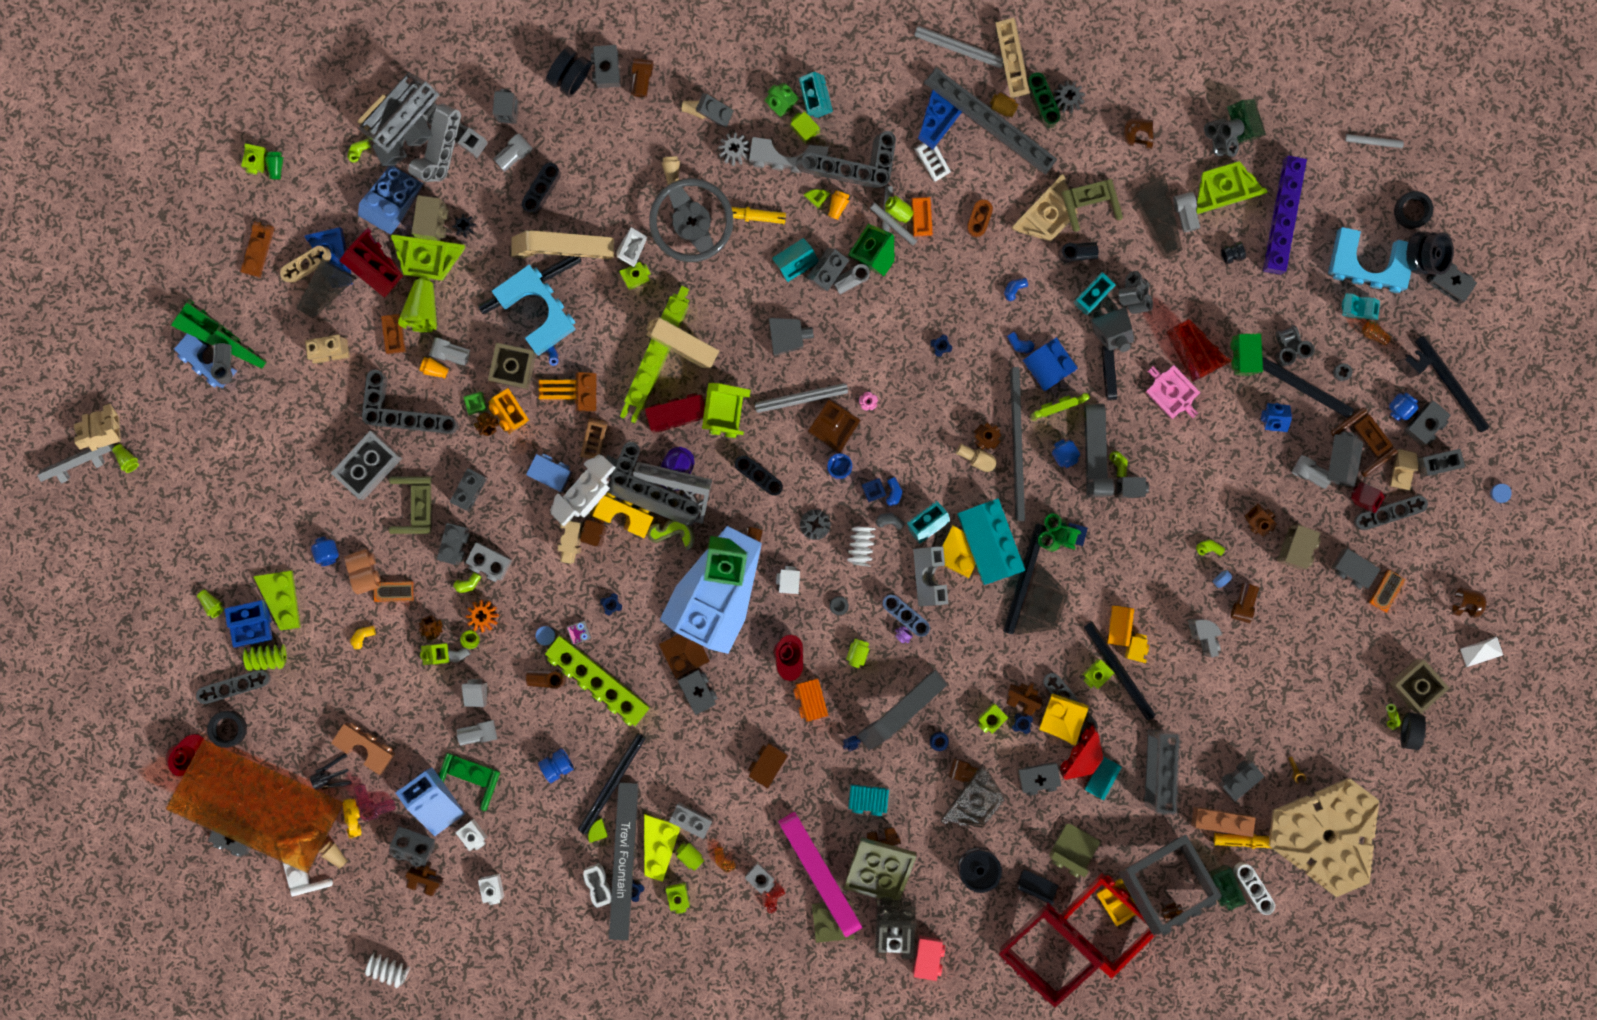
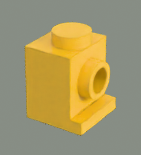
(1137, 648)

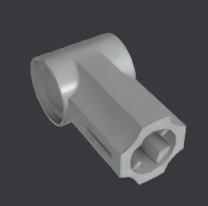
(517, 149)
(1186, 207)
(849, 279)
(446, 351)
(1308, 470)
(479, 733)

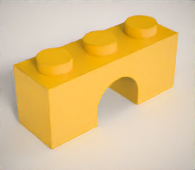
(636, 520)

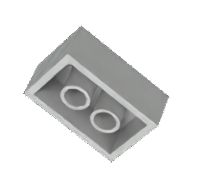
(366, 465)

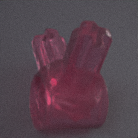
(364, 802)

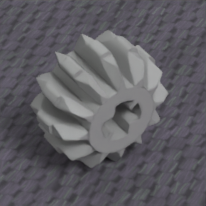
(731, 155)

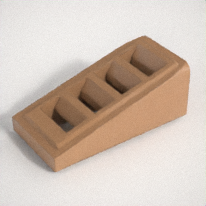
(598, 423)

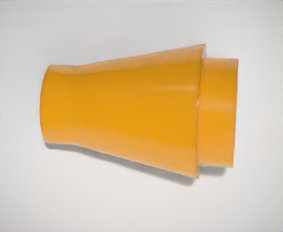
(838, 203)
(433, 368)

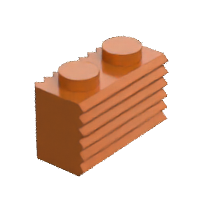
(811, 700)

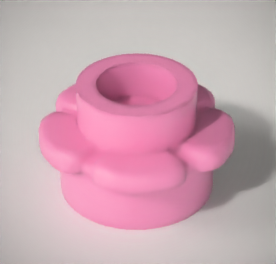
(868, 396)

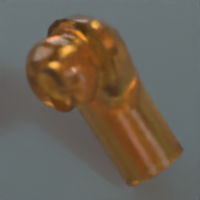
(721, 862)

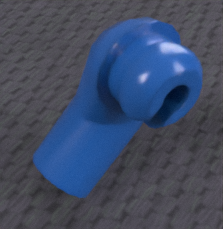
(895, 494)

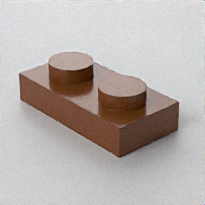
(393, 334)
(586, 392)

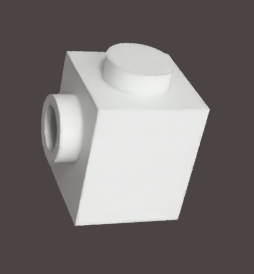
(788, 580)
(472, 835)
(491, 889)

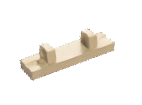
(1012, 57)

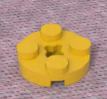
(351, 813)

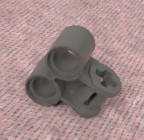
(1224, 135)
(1136, 294)
(1291, 346)

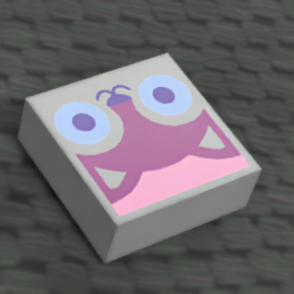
(579, 632)

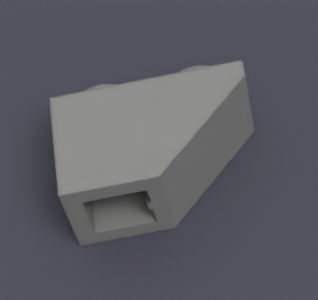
(475, 693)

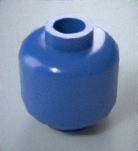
(1403, 406)
(1066, 453)
(324, 551)

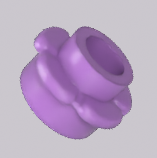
(903, 634)

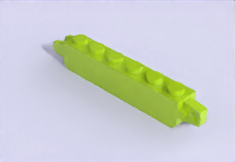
(654, 357)

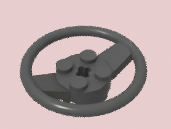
(687, 209)

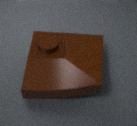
(834, 426)
(683, 655)

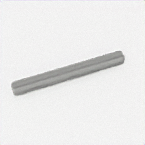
(959, 47)
(799, 398)

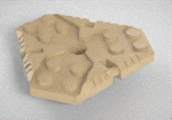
(1339, 861)

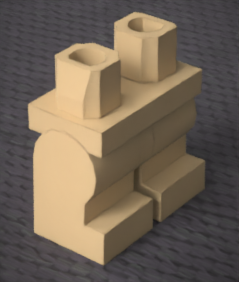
(322, 348)
(98, 429)
(570, 541)

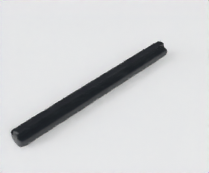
(547, 274)
(1452, 384)
(1307, 388)
(1024, 580)
(1119, 671)
(611, 783)

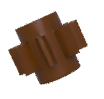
(486, 424)
(430, 627)
(1171, 911)

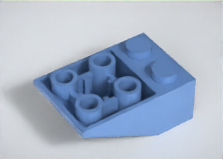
(389, 199)
(430, 801)

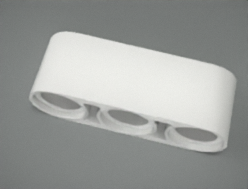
(1261, 893)

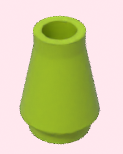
(125, 459)
(211, 605)

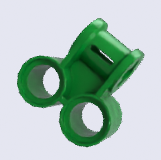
(1060, 534)

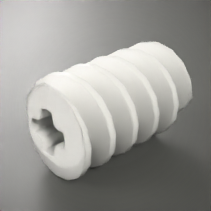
(861, 546)
(386, 971)

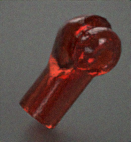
(771, 899)

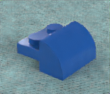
(1050, 364)
(249, 623)

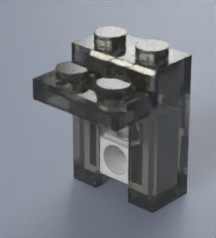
(895, 915)

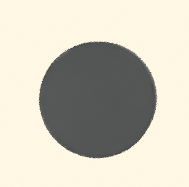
(839, 605)

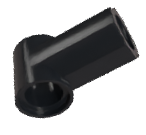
(1080, 252)

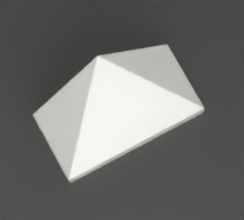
(631, 247)
(1481, 651)

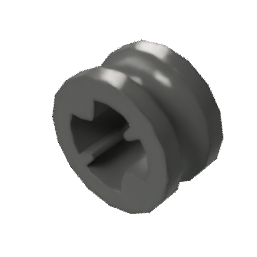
(1347, 375)

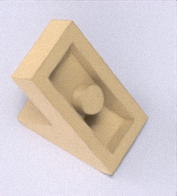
(1403, 469)

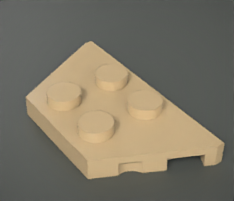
(1047, 214)

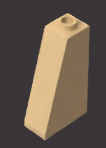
(682, 343)

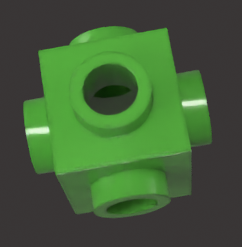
(781, 98)

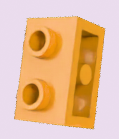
(508, 411)

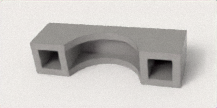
(465, 138)
(764, 153)

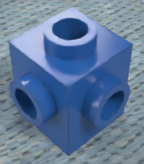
(1276, 417)

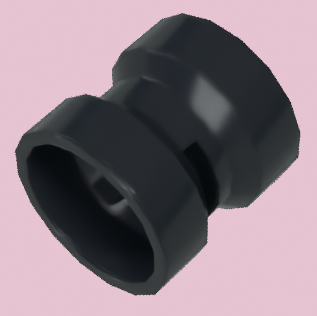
(1232, 253)

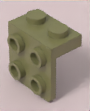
(1074, 850)

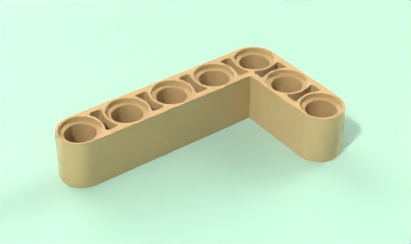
(534, 242)

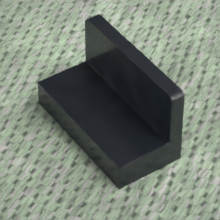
(1037, 886)

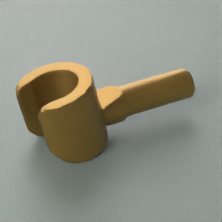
(1296, 771)

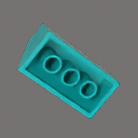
(991, 541)

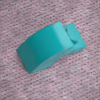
(1360, 307)

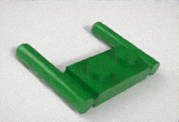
(472, 773)

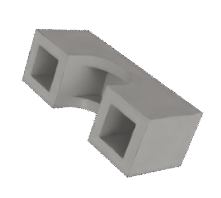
(928, 590)

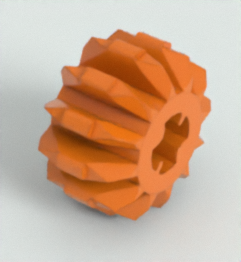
(478, 621)

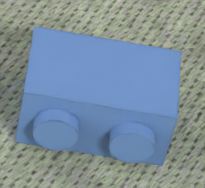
(549, 473)

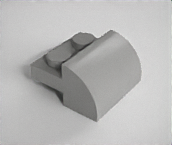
(1206, 633)

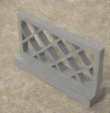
(676, 480)

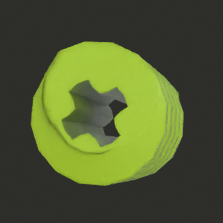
(264, 659)

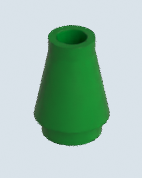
(274, 164)

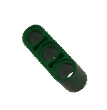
(1043, 91)

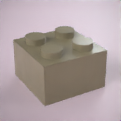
(430, 218)
(512, 366)
(1299, 547)
(1419, 686)

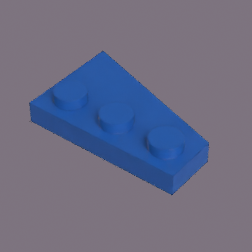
(937, 120)
(334, 241)

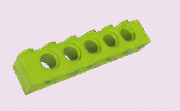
(562, 646)

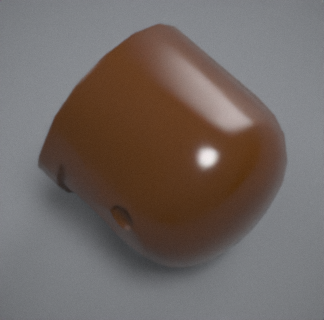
(1133, 126)
(1470, 597)

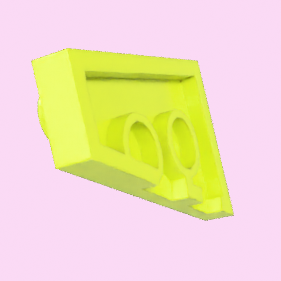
(658, 846)

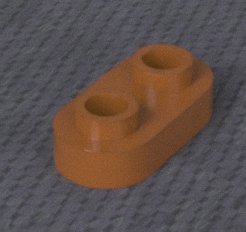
(979, 218)

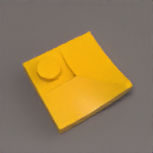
(957, 553)
(1064, 718)
(1116, 909)

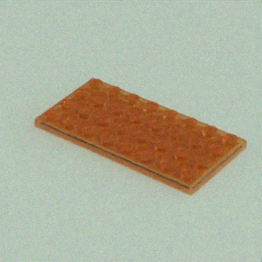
(255, 806)

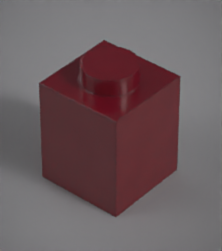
(1367, 497)

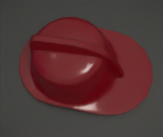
(789, 657)
(181, 755)

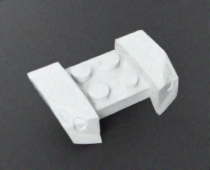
(585, 492)

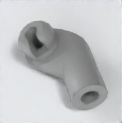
(459, 655)

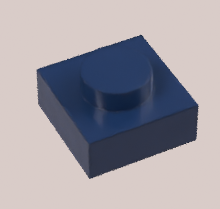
(873, 490)
(1081, 538)

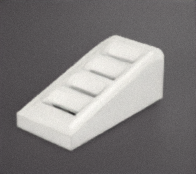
(922, 156)

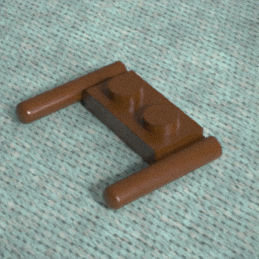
(1371, 435)

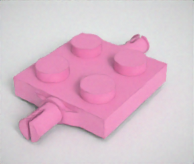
(1172, 392)

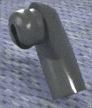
(889, 518)

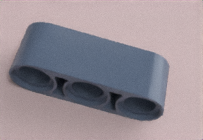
(912, 622)

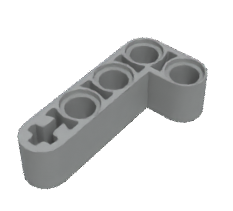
(439, 147)

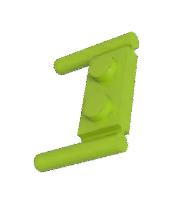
(1065, 403)

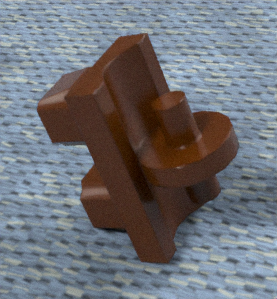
(1025, 694)
(891, 836)
(426, 876)

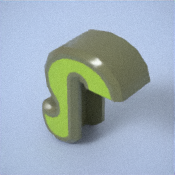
(671, 529)

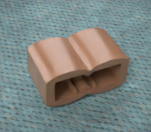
(362, 572)

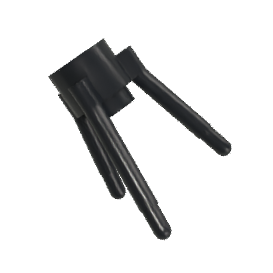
(322, 778)

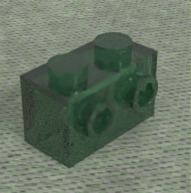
(1248, 113)
(1227, 887)

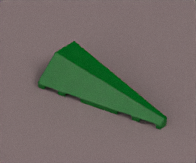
(208, 330)

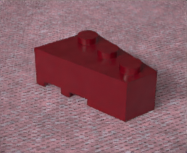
(371, 264)
(675, 413)

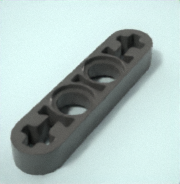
(1390, 512)
(1059, 681)
(233, 686)

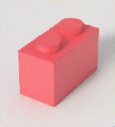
(928, 957)

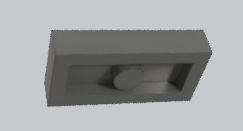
(714, 110)

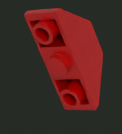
(1084, 756)

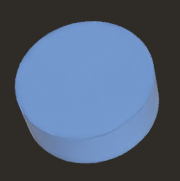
(1500, 493)
(1222, 579)
(545, 635)

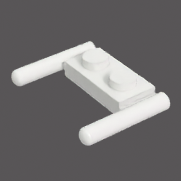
(299, 881)

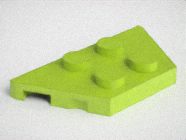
(1226, 186)
(426, 257)

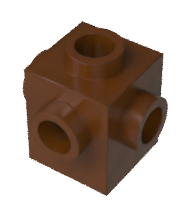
(981, 441)
(1261, 520)

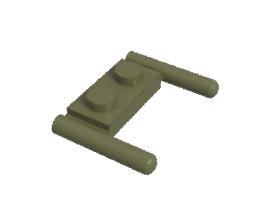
(1090, 195)
(420, 504)

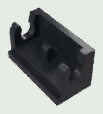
(1413, 367)

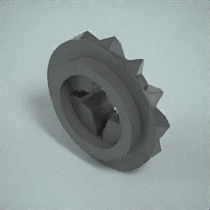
(818, 533)

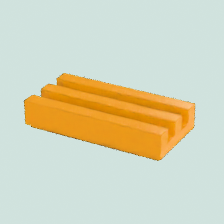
(559, 389)

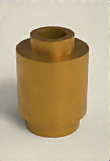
(1004, 105)

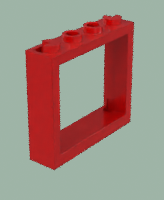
(1109, 968)

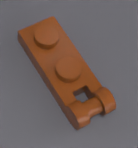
(257, 249)

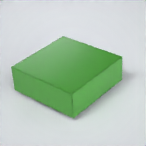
(475, 403)

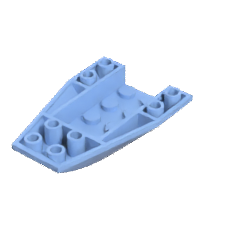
(712, 610)

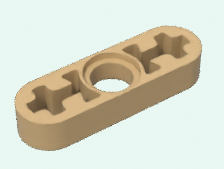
(297, 264)

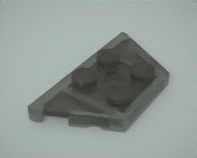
(1042, 604)
(976, 801)

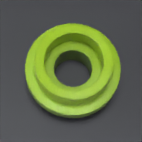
(469, 635)

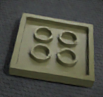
(879, 869)

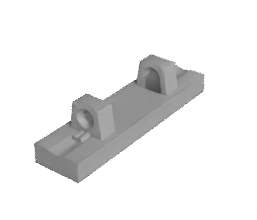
(60, 468)

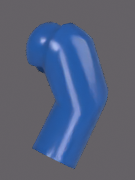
(1013, 287)
(1019, 345)
(553, 356)

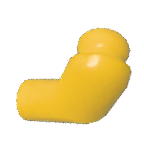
(360, 634)

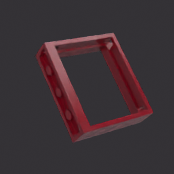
(1073, 936)

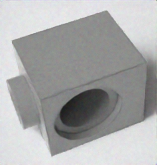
(754, 872)

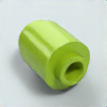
(898, 209)
(857, 653)
(689, 856)

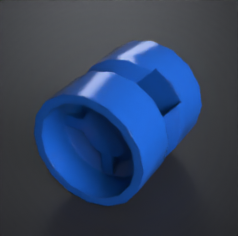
(839, 466)
(555, 766)

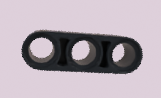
(541, 179)
(749, 473)

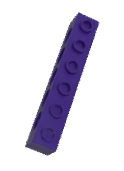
(1284, 215)

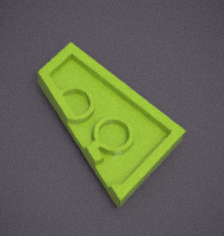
(281, 598)

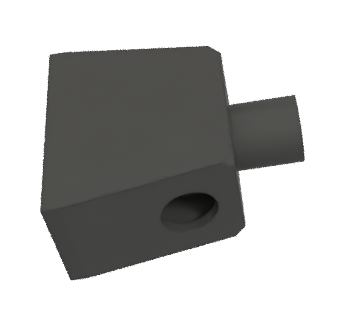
(1114, 330)
(788, 335)

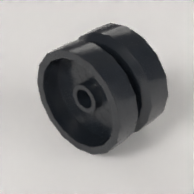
(568, 72)
(1430, 253)
(989, 875)

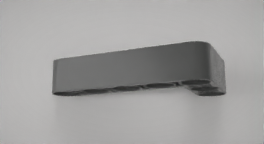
(852, 168)
(401, 416)
(1096, 456)
(647, 491)
(902, 711)

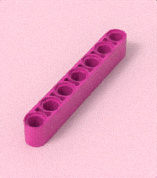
(820, 874)

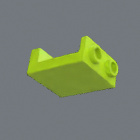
(723, 409)

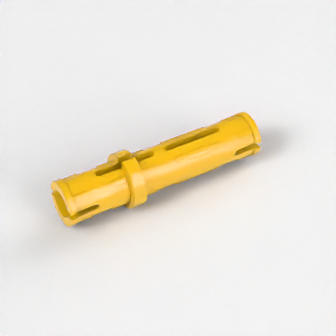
(758, 215)
(1241, 840)

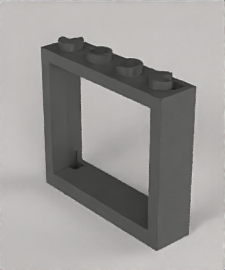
(398, 111)
(1161, 771)
(1141, 899)

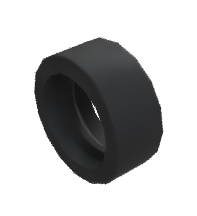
(1401, 218)
(1413, 731)
(216, 740)

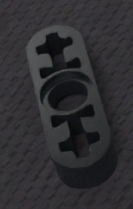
(1109, 374)

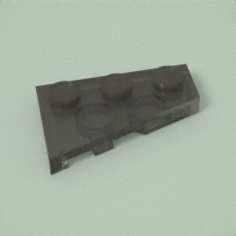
(324, 288)

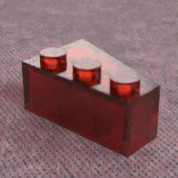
(1195, 350)

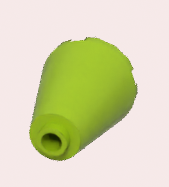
(420, 307)

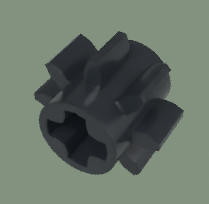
(460, 222)

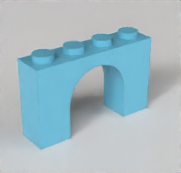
(1345, 263)
(529, 283)

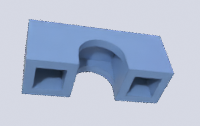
(191, 351)

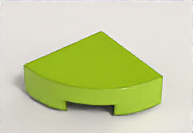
(817, 197)
(597, 831)

